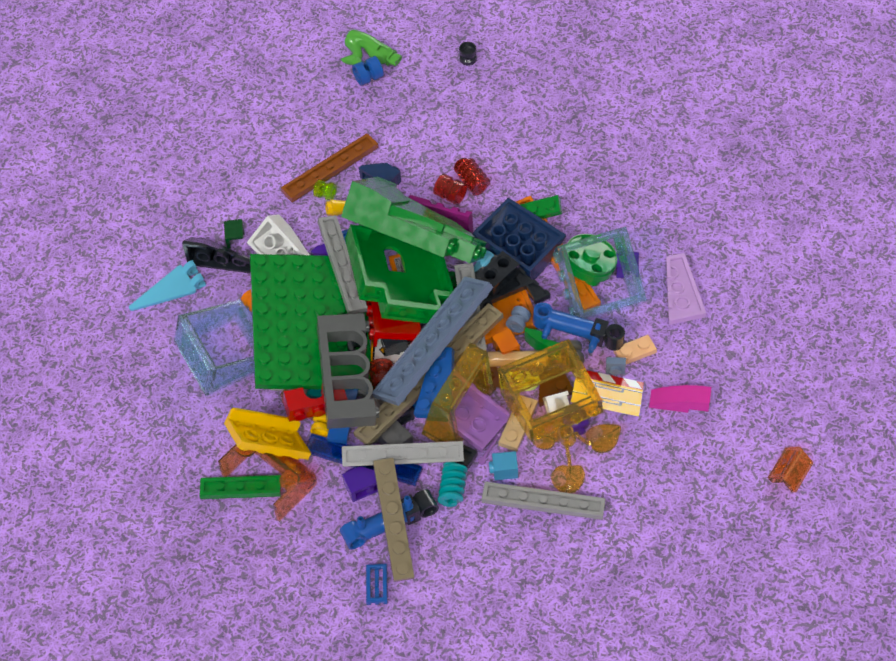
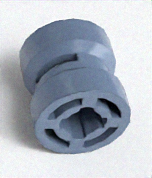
(518, 319)

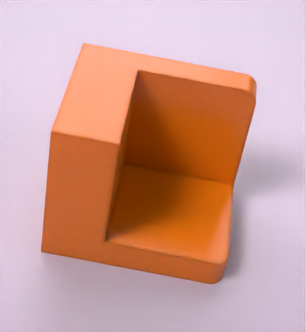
(505, 342)

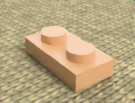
(636, 349)

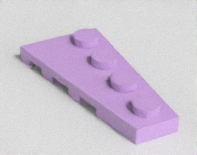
(682, 292)

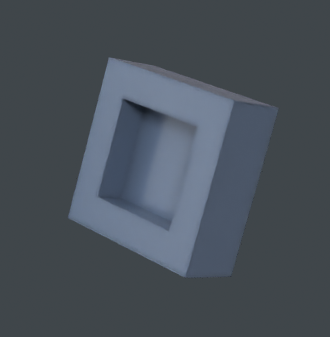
(615, 365)

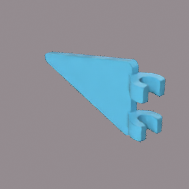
(171, 287)

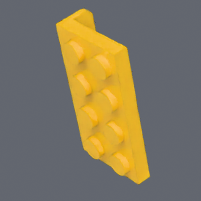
(266, 433)

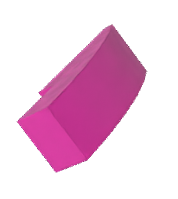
(681, 398)

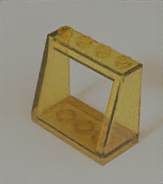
(471, 368)
(541, 368)

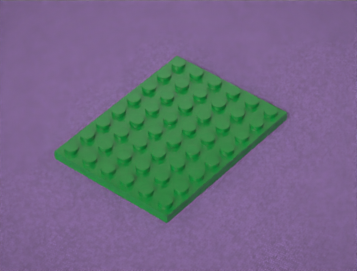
(285, 306)

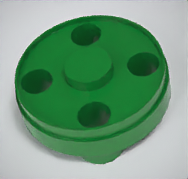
(592, 262)

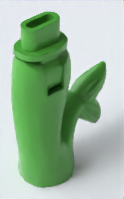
(357, 39)

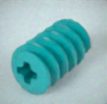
(452, 484)

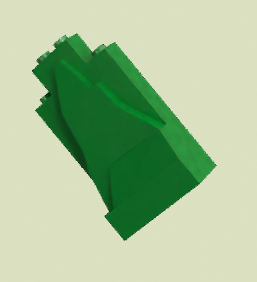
(384, 208)

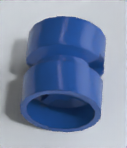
(366, 71)

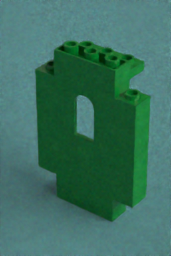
(400, 295)

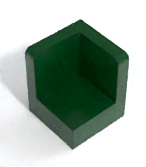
(233, 230)

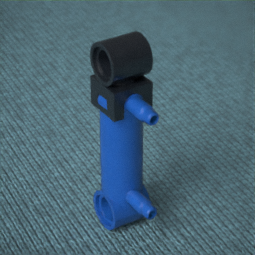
(596, 331)
(358, 532)

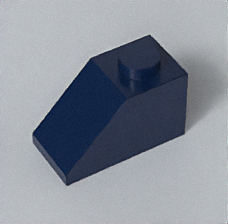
(381, 170)

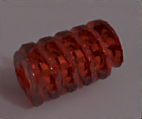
(472, 175)

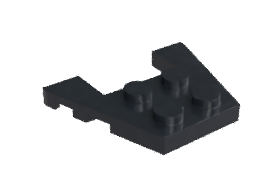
(518, 284)

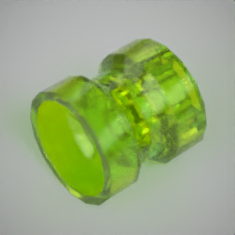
(324, 190)

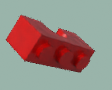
(300, 406)

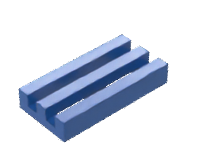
(377, 599)

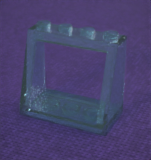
(629, 269)
(196, 323)

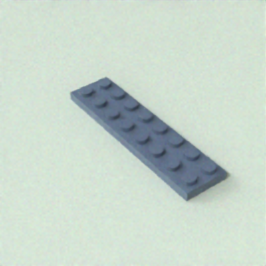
(432, 340)

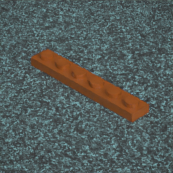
(329, 167)

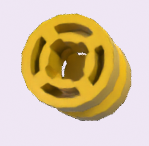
(319, 426)

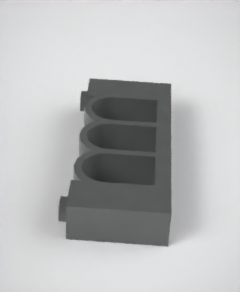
(346, 412)

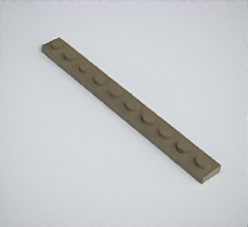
(471, 332)

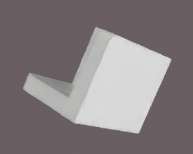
(556, 401)

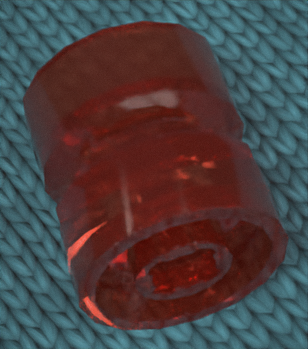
(451, 189)
(378, 370)

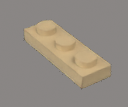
(513, 432)

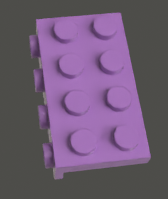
(479, 418)

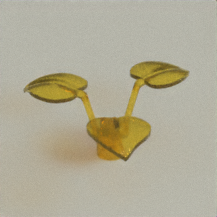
(600, 437)

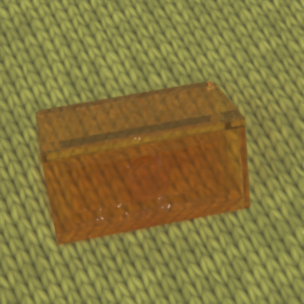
(791, 468)

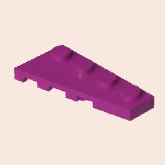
(463, 219)

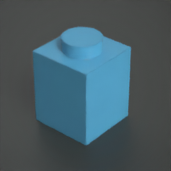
(504, 465)

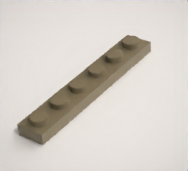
(393, 520)

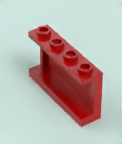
(388, 328)

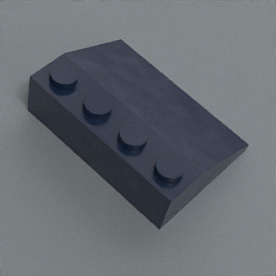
(520, 236)

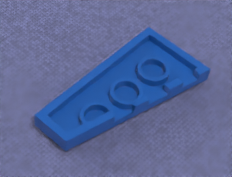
(433, 381)

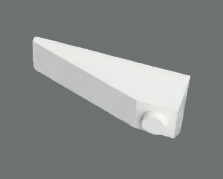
(276, 238)

